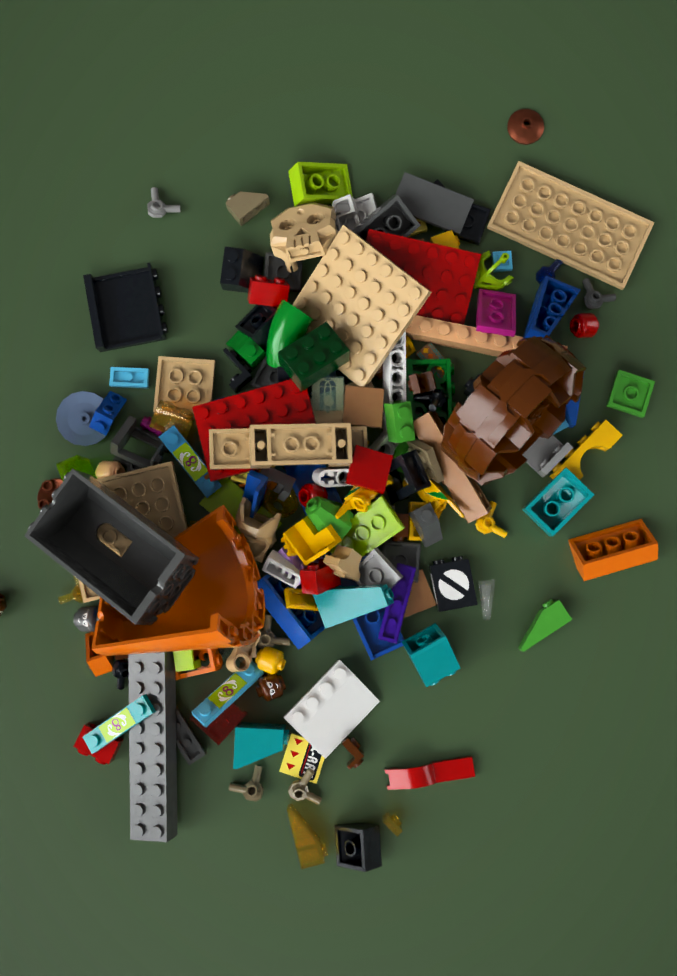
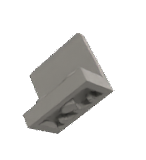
(546, 454)

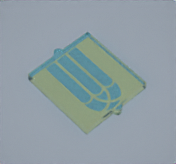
(328, 394)

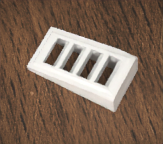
(272, 566)

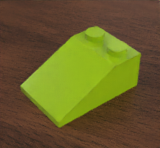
(319, 182)

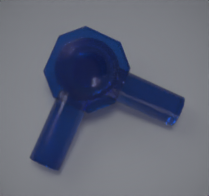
(548, 271)

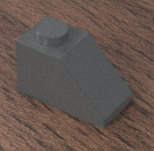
(426, 524)

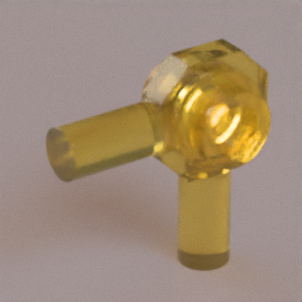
(75, 595)

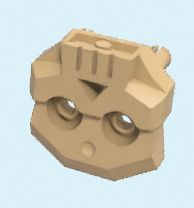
(303, 233)

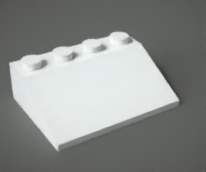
(331, 709)

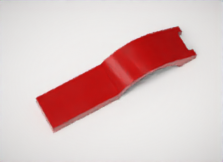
(430, 773)

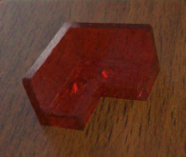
(223, 724)

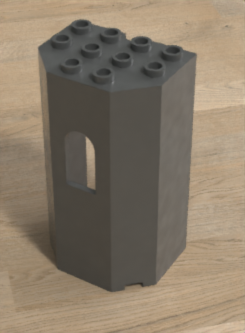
(139, 582)

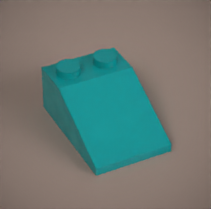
(558, 502)

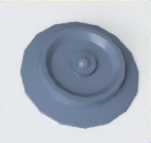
(75, 417)

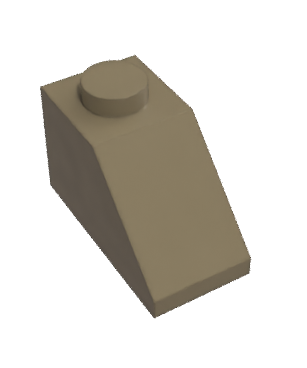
(246, 205)

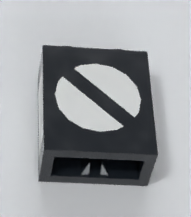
(452, 584)

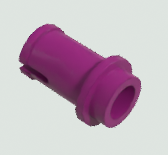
(145, 424)

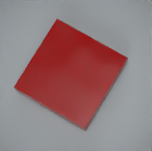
(369, 469)

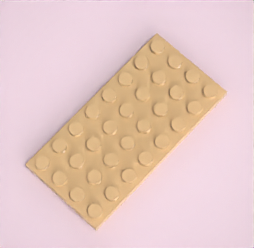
(570, 225)

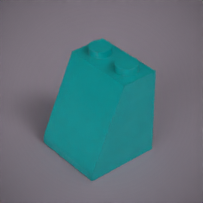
(431, 655)
(258, 741)

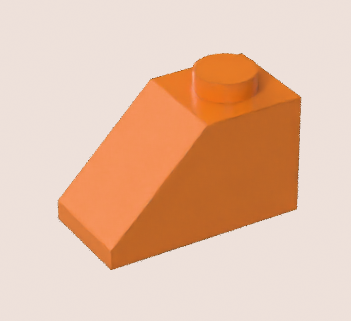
(98, 663)

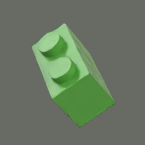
(399, 421)

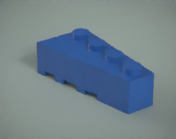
(549, 307)

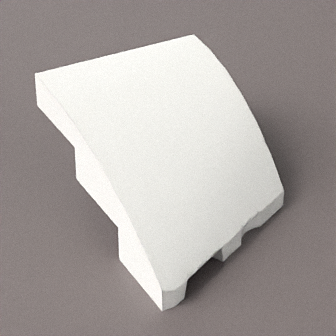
(353, 211)

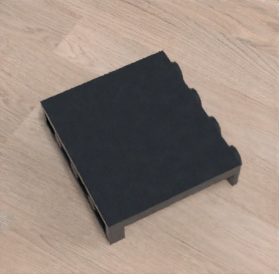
(125, 309)

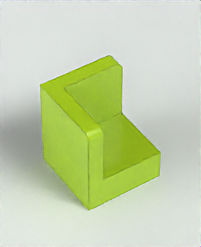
(185, 661)

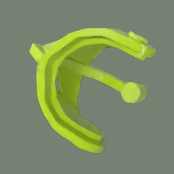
(484, 276)

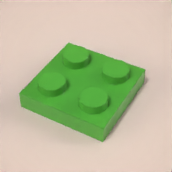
(630, 393)

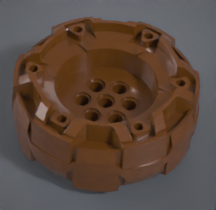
(511, 407)

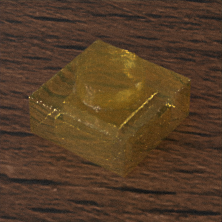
(393, 823)

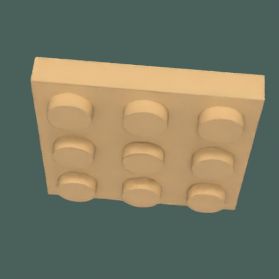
(184, 381)

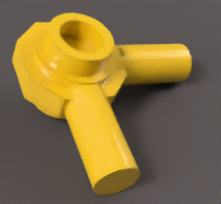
(487, 524)

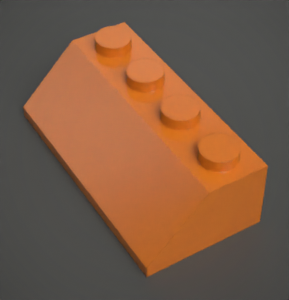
(613, 549)

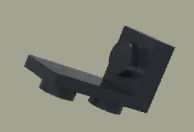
(238, 381)

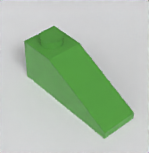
(547, 620)

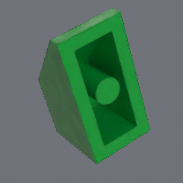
(246, 349)

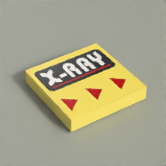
(301, 756)

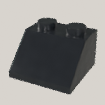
(238, 268)
(257, 324)
(358, 846)

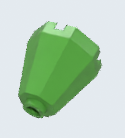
(323, 512)

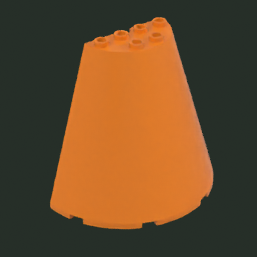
(214, 610)

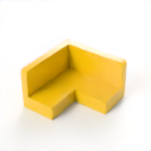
(310, 543)

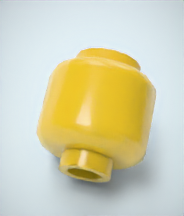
(270, 660)

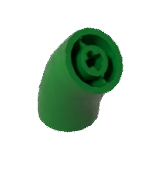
(286, 327)

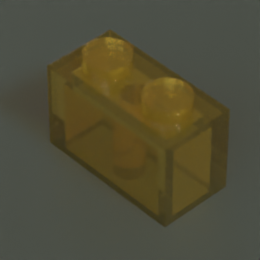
(168, 415)

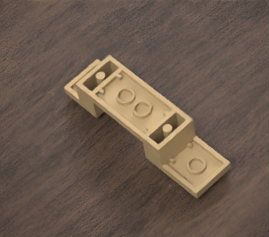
(285, 445)

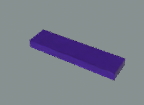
(395, 612)

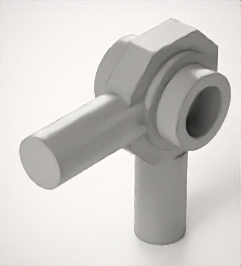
(157, 208)

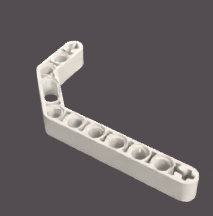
(390, 387)

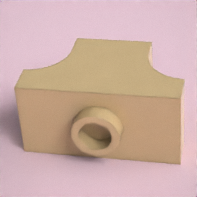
(344, 562)

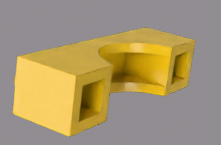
(602, 437)

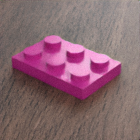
(496, 312)

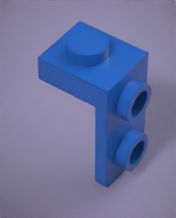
(106, 412)

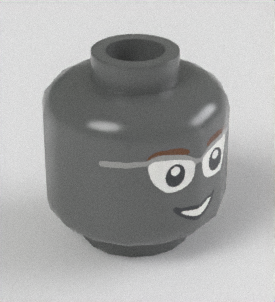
(86, 618)

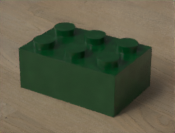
(313, 356)

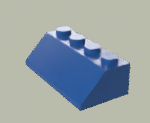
(298, 624)

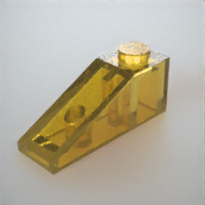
(307, 842)

